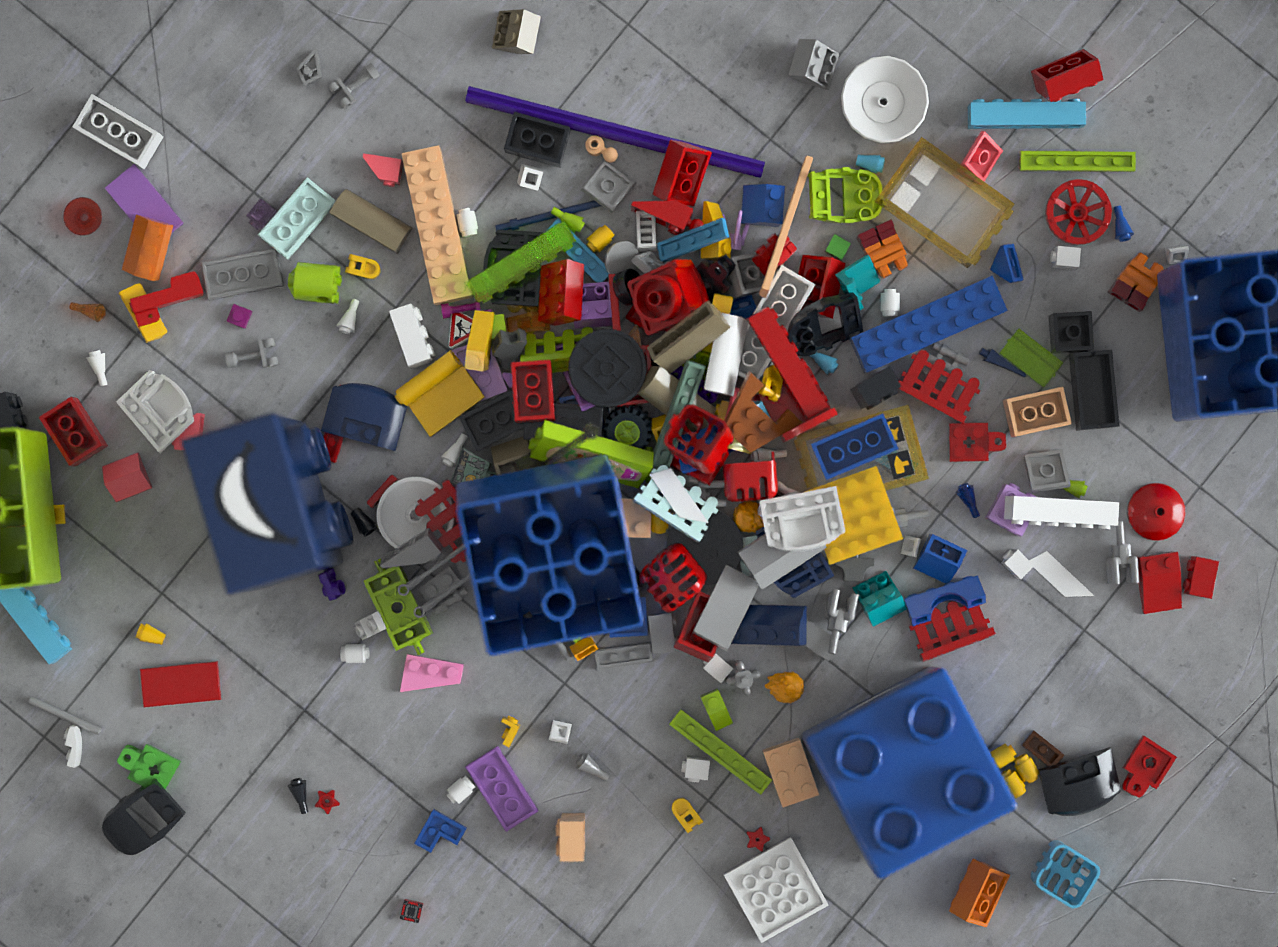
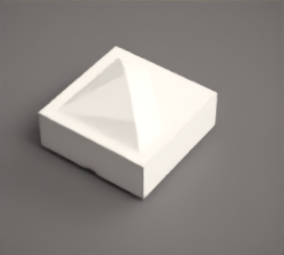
(560, 732)

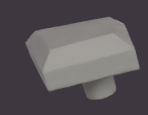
(310, 68)

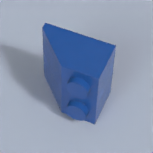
(763, 205)

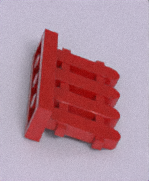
(947, 390)
(436, 522)
(944, 636)

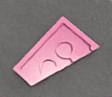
(429, 673)

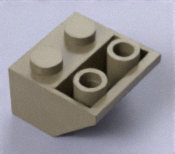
(516, 31)
(507, 453)

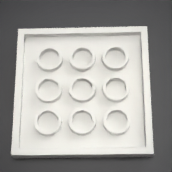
(775, 889)

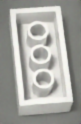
(117, 131)

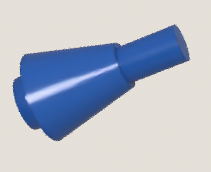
(1122, 229)

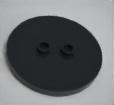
(607, 368)
(714, 551)

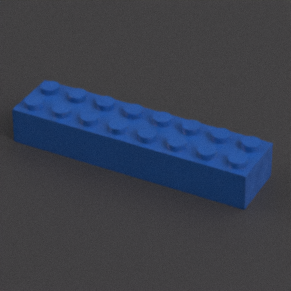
(928, 324)

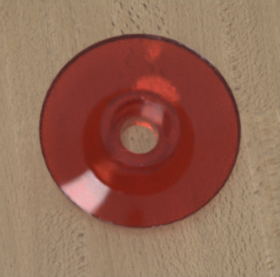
(74, 212)

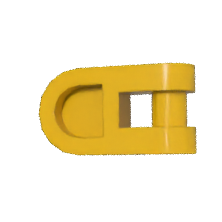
(369, 269)
(771, 378)
(681, 808)

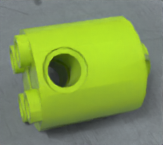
(315, 282)

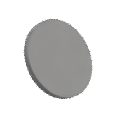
(619, 257)

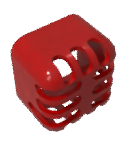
(712, 452)
(747, 476)
(672, 553)

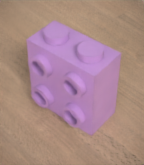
(996, 511)

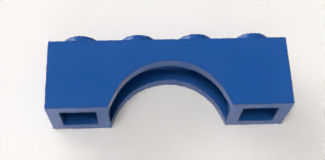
(967, 592)

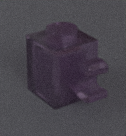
(260, 214)

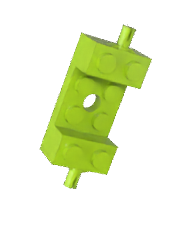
(401, 627)

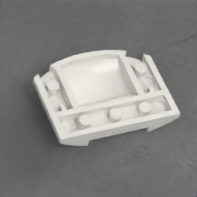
(157, 409)
(802, 519)

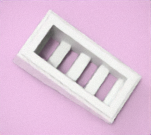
(648, 246)

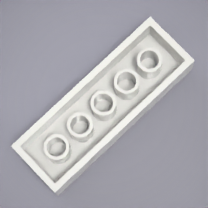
(786, 297)

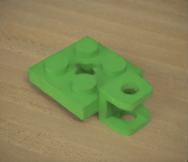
(143, 759)

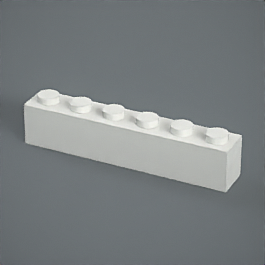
(1061, 510)

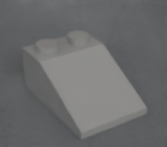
(746, 277)

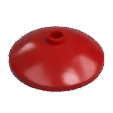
(1143, 511)

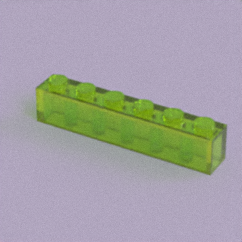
(520, 261)

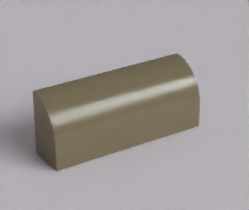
(370, 220)
(688, 337)
(659, 391)

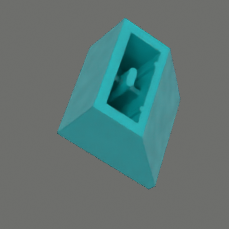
(879, 598)

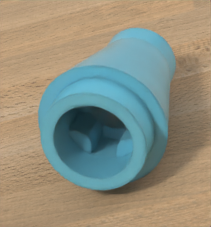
(873, 163)

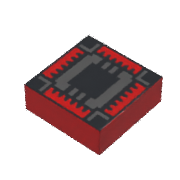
(411, 911)

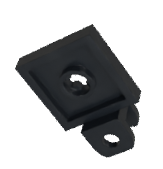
(715, 275)

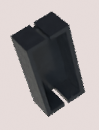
(1094, 390)

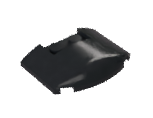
(526, 290)
(1080, 783)

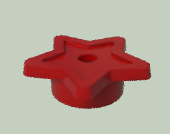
(327, 806)
(757, 834)

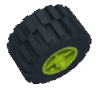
(629, 426)

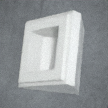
(1176, 254)
(911, 546)

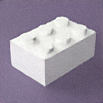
(412, 335)

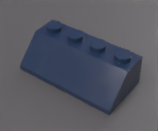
(773, 626)

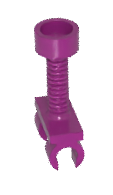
(448, 310)

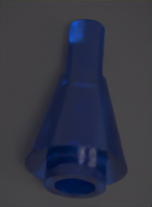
(967, 495)

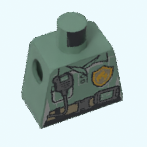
(470, 468)

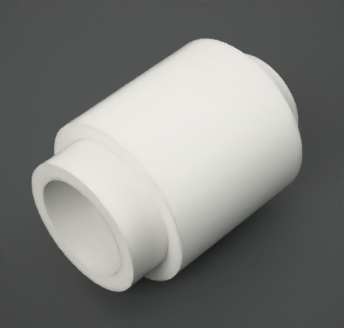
(467, 222)
(890, 303)
(354, 653)
(460, 790)

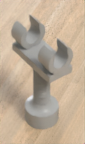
(336, 86)
(232, 359)

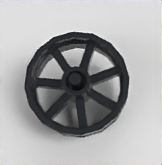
(620, 285)

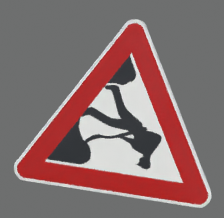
(459, 329)

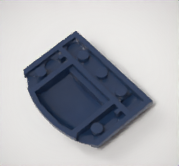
(364, 415)
(805, 576)

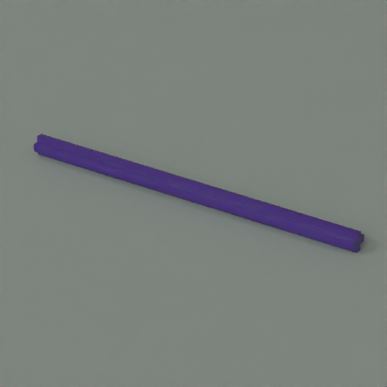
(606, 129)

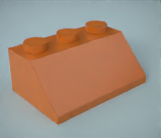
(147, 248)
(979, 893)

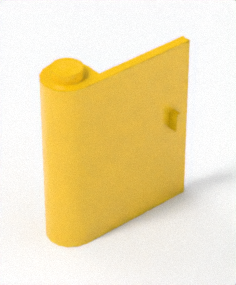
(440, 393)

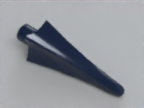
(993, 357)

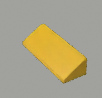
(149, 332)

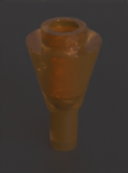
(93, 311)

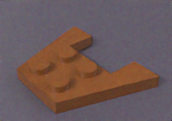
(752, 425)

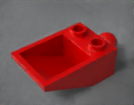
(669, 214)

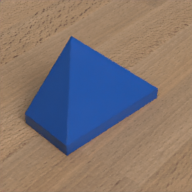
(1007, 264)
(743, 307)

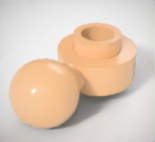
(609, 154)

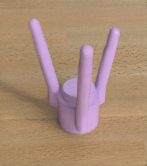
(737, 240)

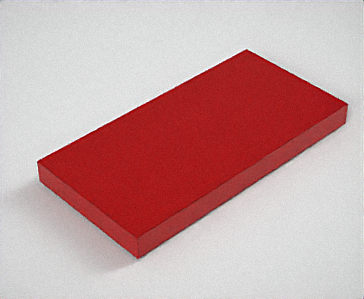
(180, 684)

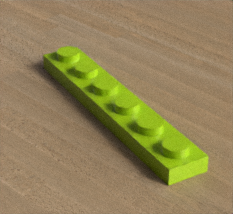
(1077, 161)
(720, 751)

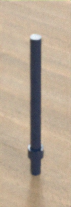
(514, 224)

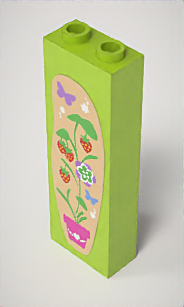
(629, 463)

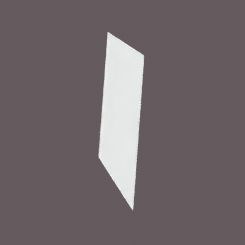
(677, 495)
(1059, 576)

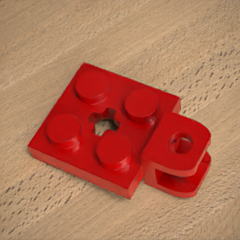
(983, 443)
(1145, 776)

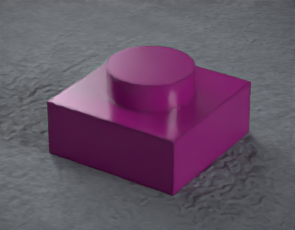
(239, 316)

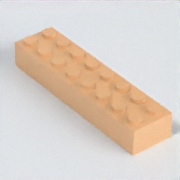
(437, 224)

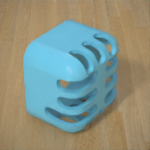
(1065, 873)

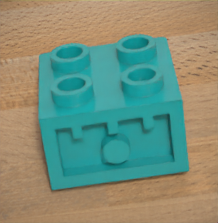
(858, 278)

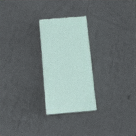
(297, 218)

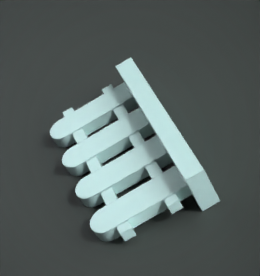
(660, 510)

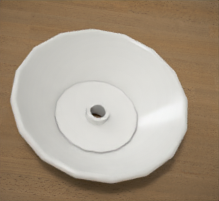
(896, 84)

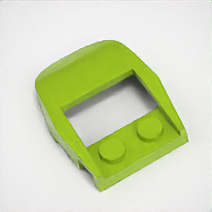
(859, 195)

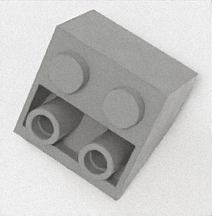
(813, 63)

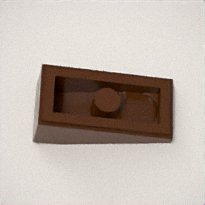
(1042, 749)

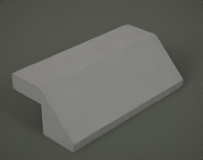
(770, 563)

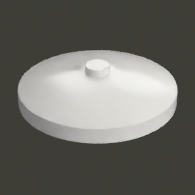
(397, 510)

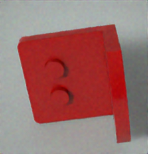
(667, 295)
(785, 402)

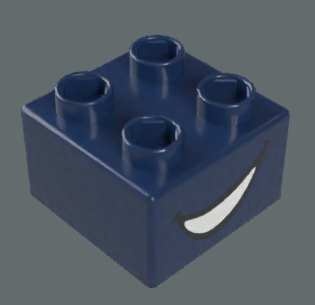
(267, 501)

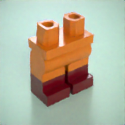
(883, 248)
(1139, 277)

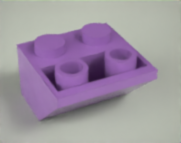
(595, 306)

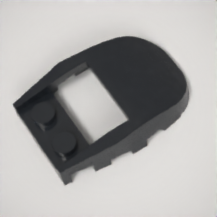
(806, 330)
(126, 833)

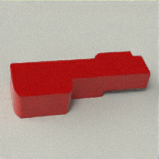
(182, 288)

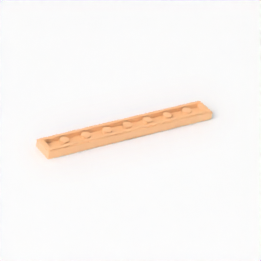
(786, 226)

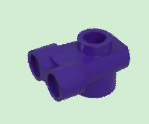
(331, 587)

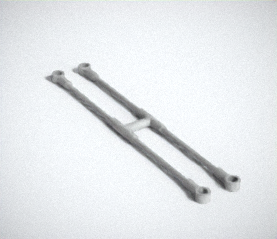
(415, 581)

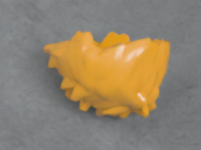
(747, 517)
(785, 686)

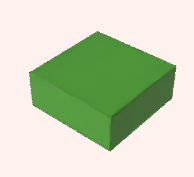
(837, 247)

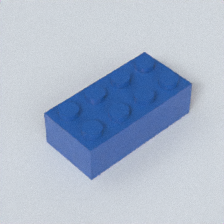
(854, 446)

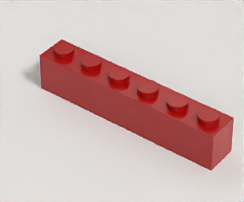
(787, 362)

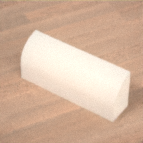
(726, 357)

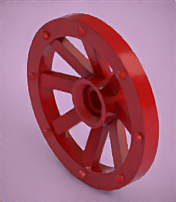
(1081, 208)

